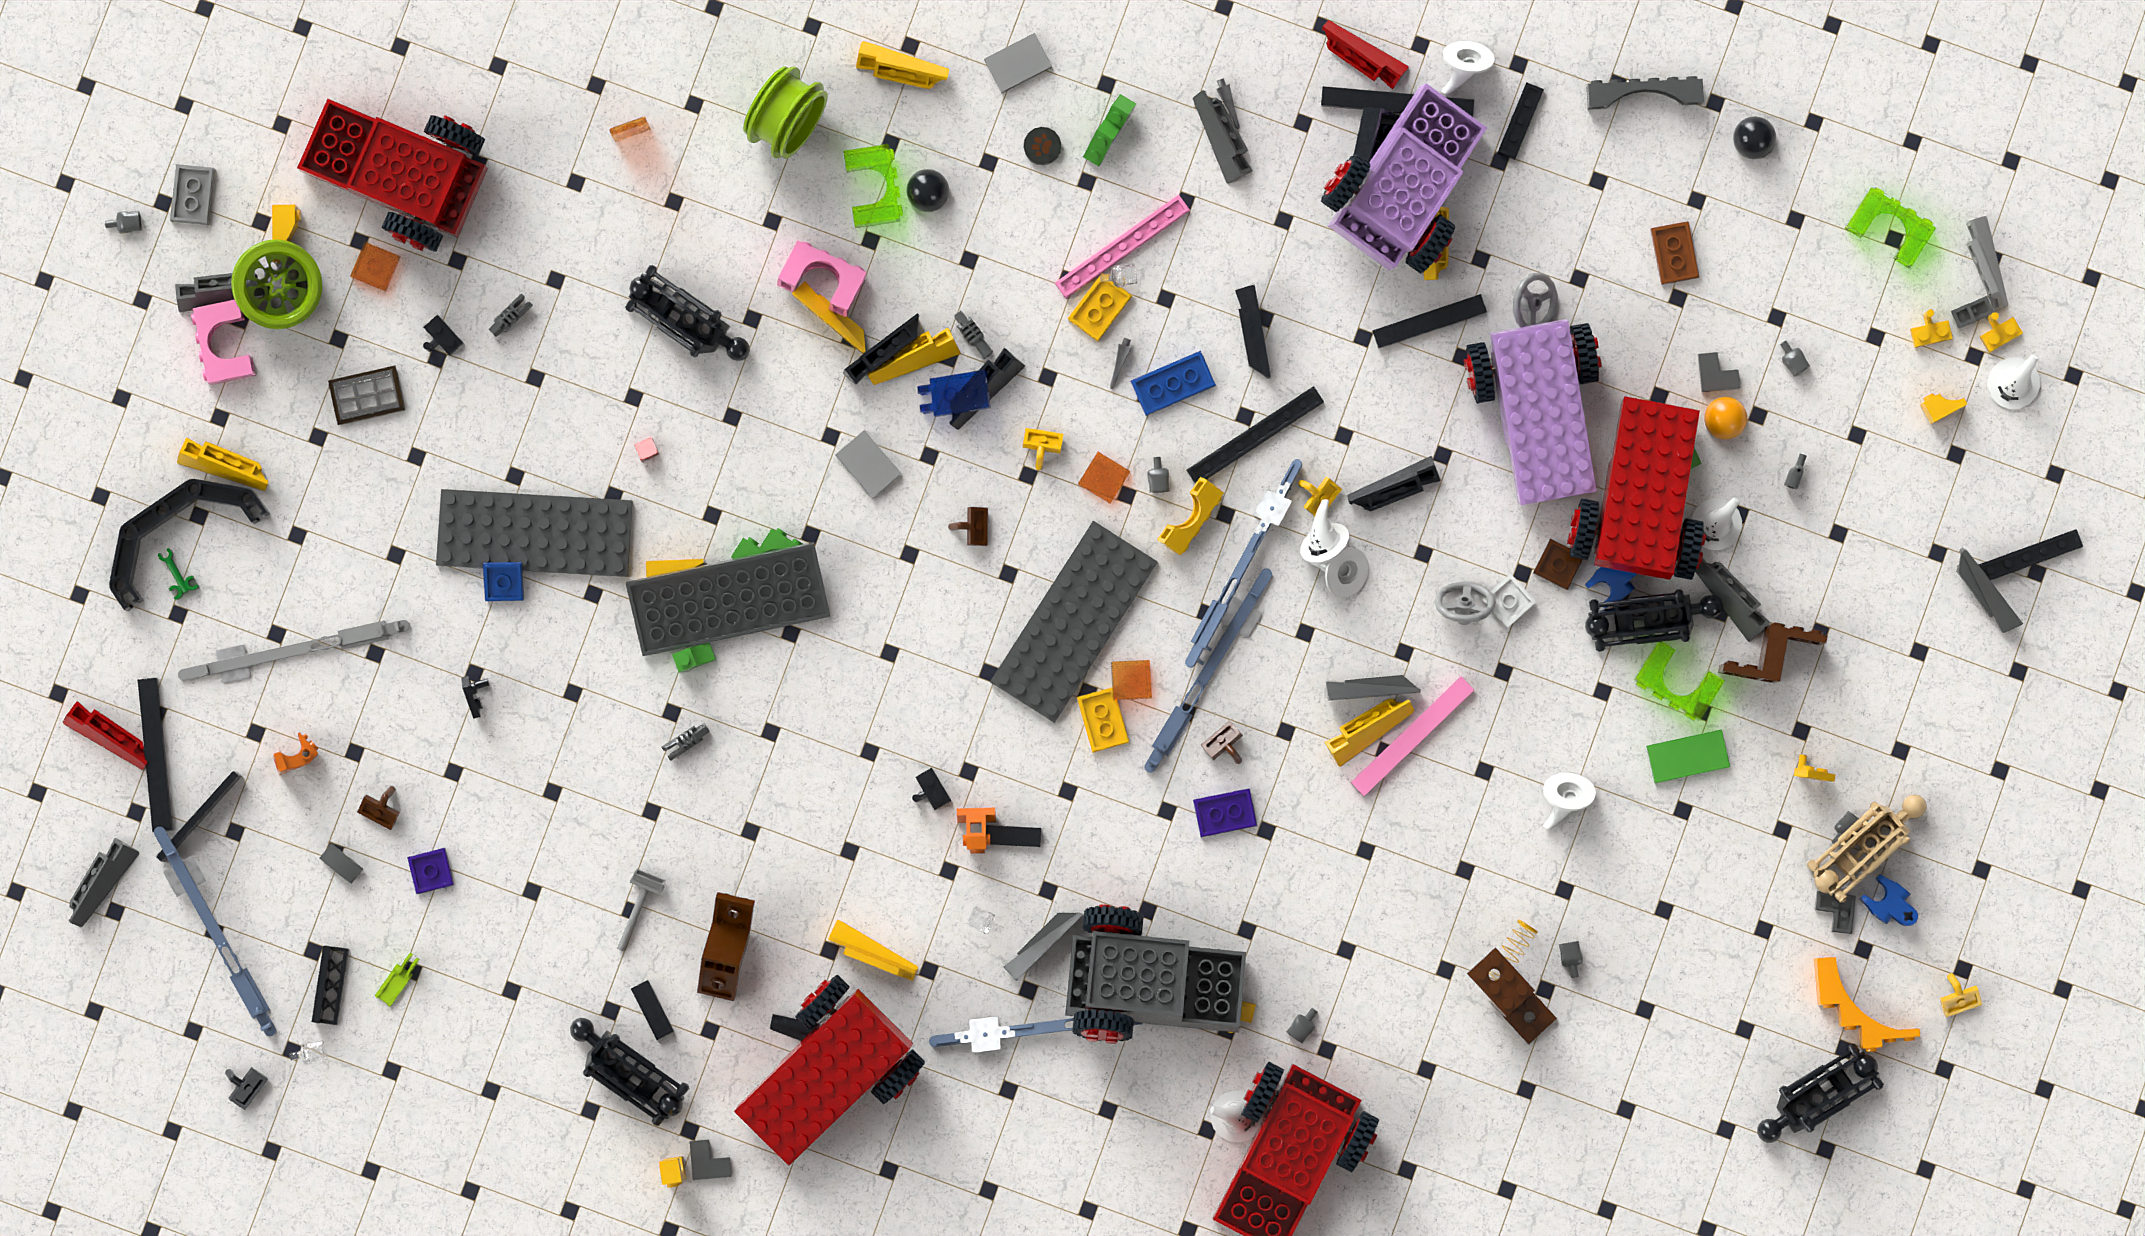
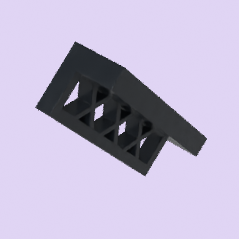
(322, 984)

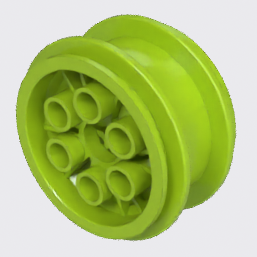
(785, 112)
(304, 303)

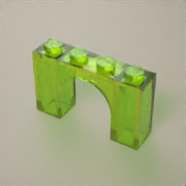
(887, 208)
(1917, 229)
(1651, 677)

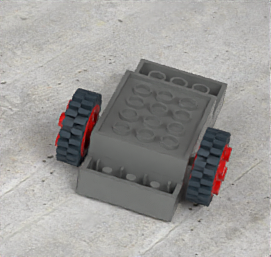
(1147, 980)

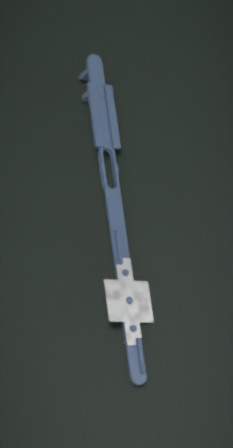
(1270, 510)
(1240, 619)
(184, 878)
(986, 1033)

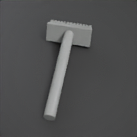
(648, 883)

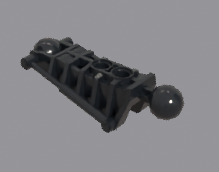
(642, 288)
(1598, 625)
(1864, 1067)
(617, 1078)

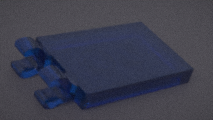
(956, 393)

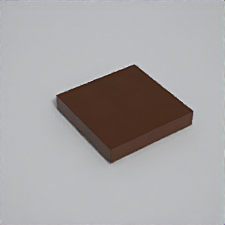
(1557, 565)

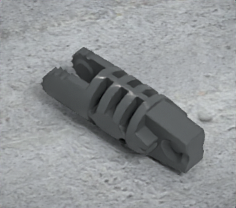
(509, 316)
(686, 740)

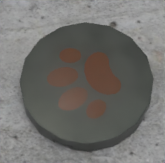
(1042, 145)

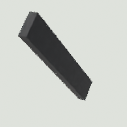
(1429, 321)
(2032, 555)
(202, 812)

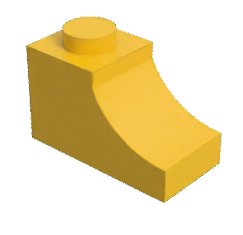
(1938, 407)

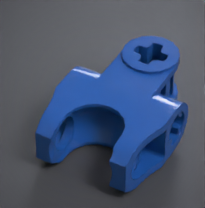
(1617, 581)
(1892, 905)

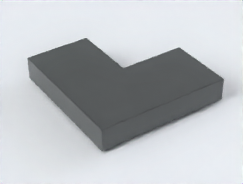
(1713, 379)
(1843, 912)
(703, 1166)

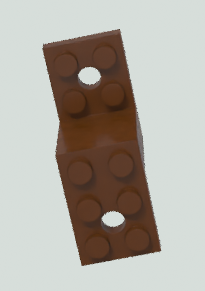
(1773, 653)
(725, 946)
(1511, 995)

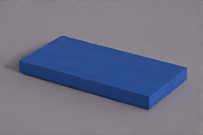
(1173, 383)

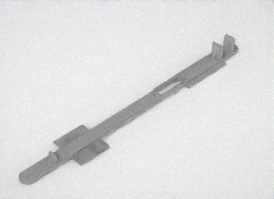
(235, 664)

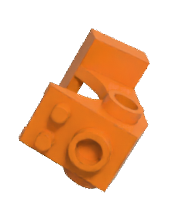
(287, 763)
(976, 841)

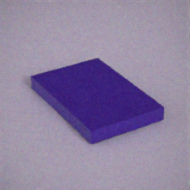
(1225, 812)

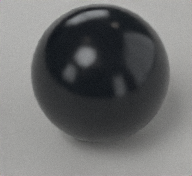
(1754, 137)
(927, 190)

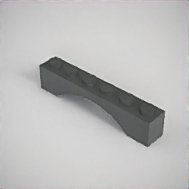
(1684, 91)

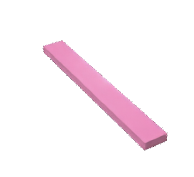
(1122, 246)
(1412, 736)

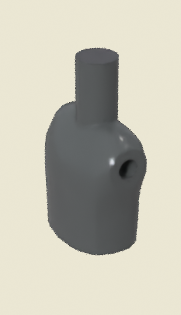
(126, 222)
(1794, 359)
(1795, 473)
(1158, 477)
(1844, 824)
(1571, 957)
(1302, 1026)

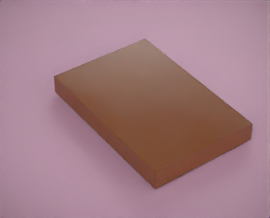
(1674, 253)

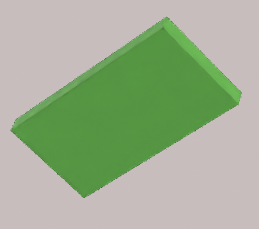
(1688, 756)

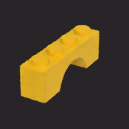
(1205, 498)

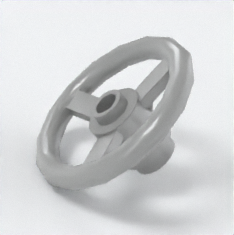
(1532, 301)
(1464, 605)

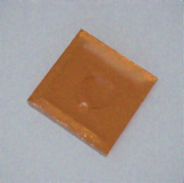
(629, 129)
(375, 266)
(1104, 477)
(1131, 680)

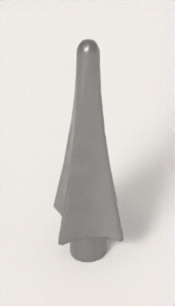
(1225, 94)
(1122, 353)

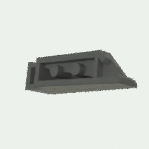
(208, 291)

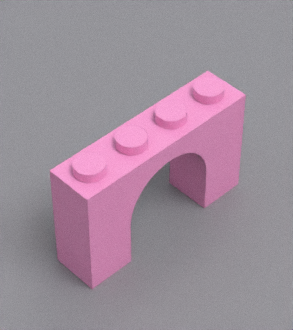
(806, 257)
(207, 320)

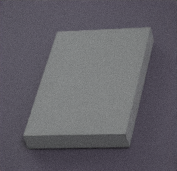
(1018, 63)
(192, 194)
(868, 464)

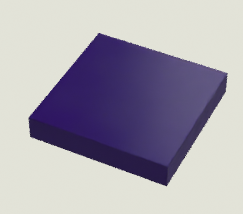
(430, 871)

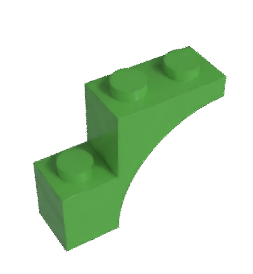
(1109, 129)
(773, 541)

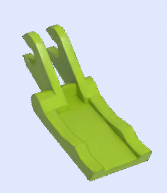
(396, 981)

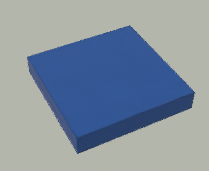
(503, 581)

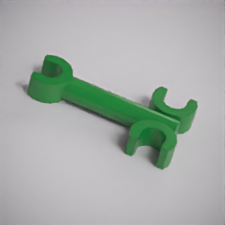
(183, 586)

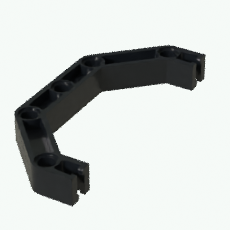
(149, 519)

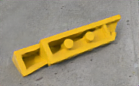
(899, 67)
(841, 325)
(918, 354)

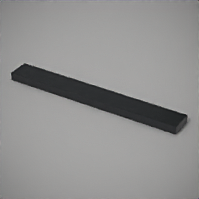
(1388, 101)
(1255, 435)
(154, 753)

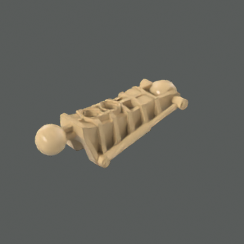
(1828, 881)

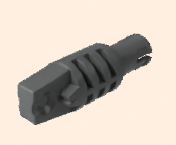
(972, 334)

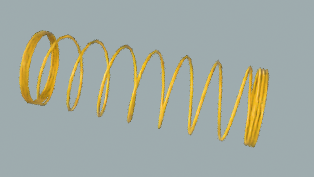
(1524, 925)

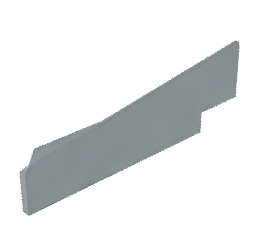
(1986, 261)

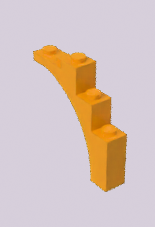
(1831, 992)

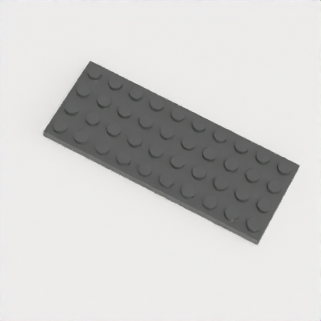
(537, 530)
(728, 599)
(1073, 621)

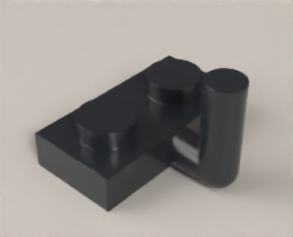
(442, 336)
(470, 690)
(931, 789)
(247, 1087)

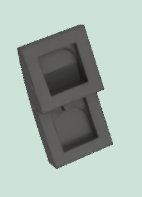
(1972, 312)
(341, 863)

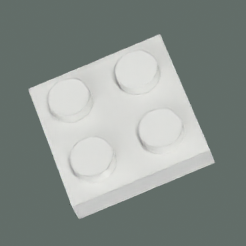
(1510, 600)

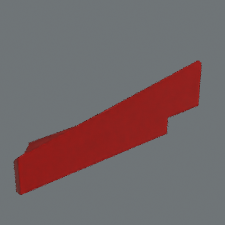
(1363, 55)
(106, 734)

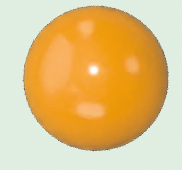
(1725, 418)

